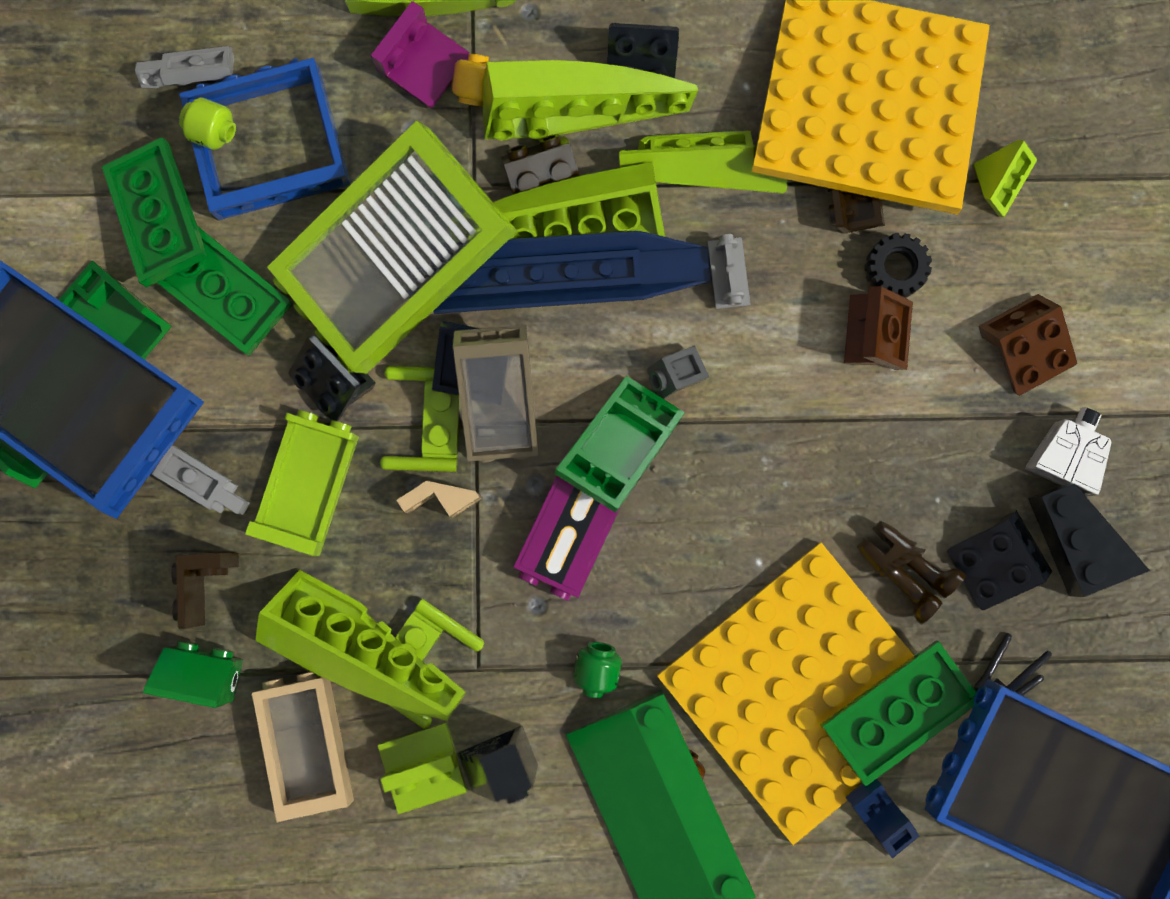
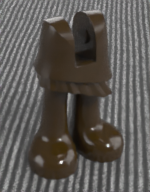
(905, 552)

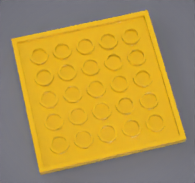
(873, 101)
(778, 674)

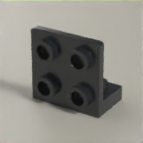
(1000, 562)

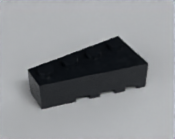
(501, 766)

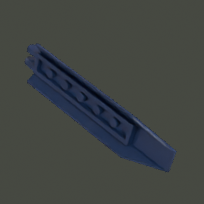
(580, 271)

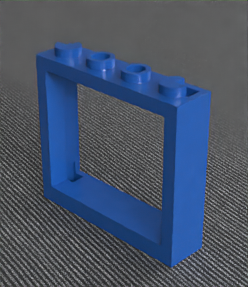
(283, 190)

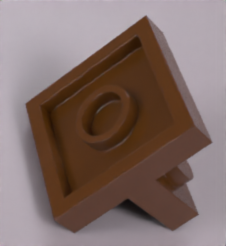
(878, 329)

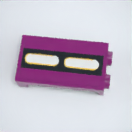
(565, 540)

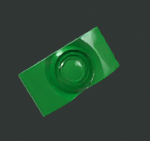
(620, 444)

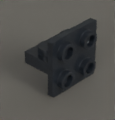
(644, 47)
(326, 379)

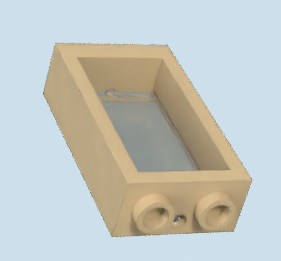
(302, 746)

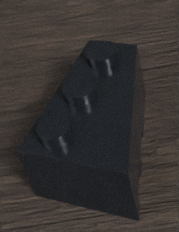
(1083, 542)

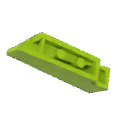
(703, 160)

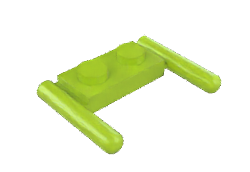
(439, 425)
(422, 632)

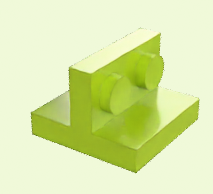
(421, 768)

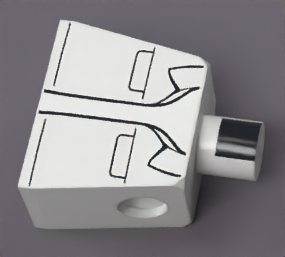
(1073, 453)

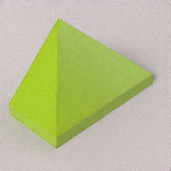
(1004, 174)

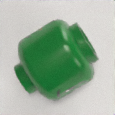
(597, 669)

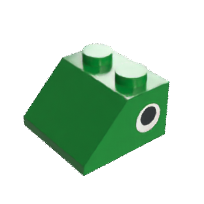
(195, 675)

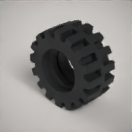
(912, 251)

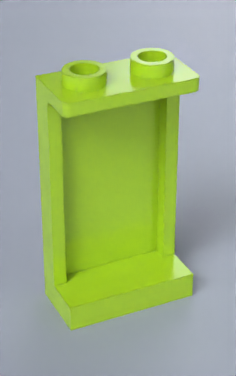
(304, 484)

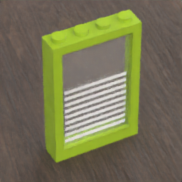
(390, 249)

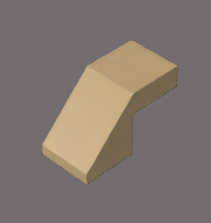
(452, 498)

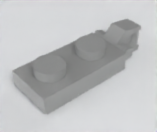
(186, 67)
(199, 481)

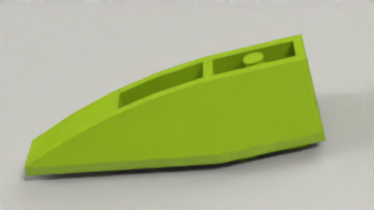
(573, 97)

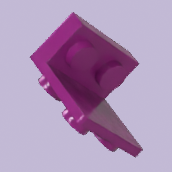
(418, 56)

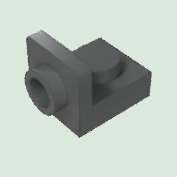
(677, 372)

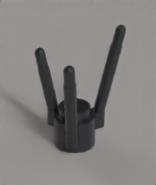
(1021, 677)

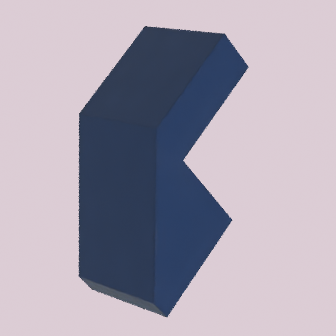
(882, 817)

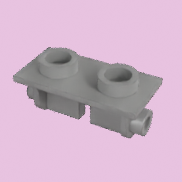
(728, 272)

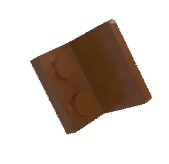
(1031, 342)

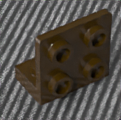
(189, 577)

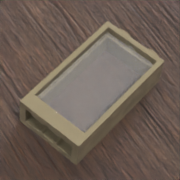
(496, 393)

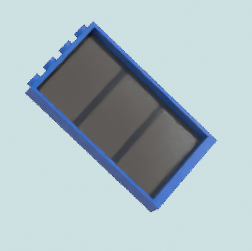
(82, 398)
(1058, 796)

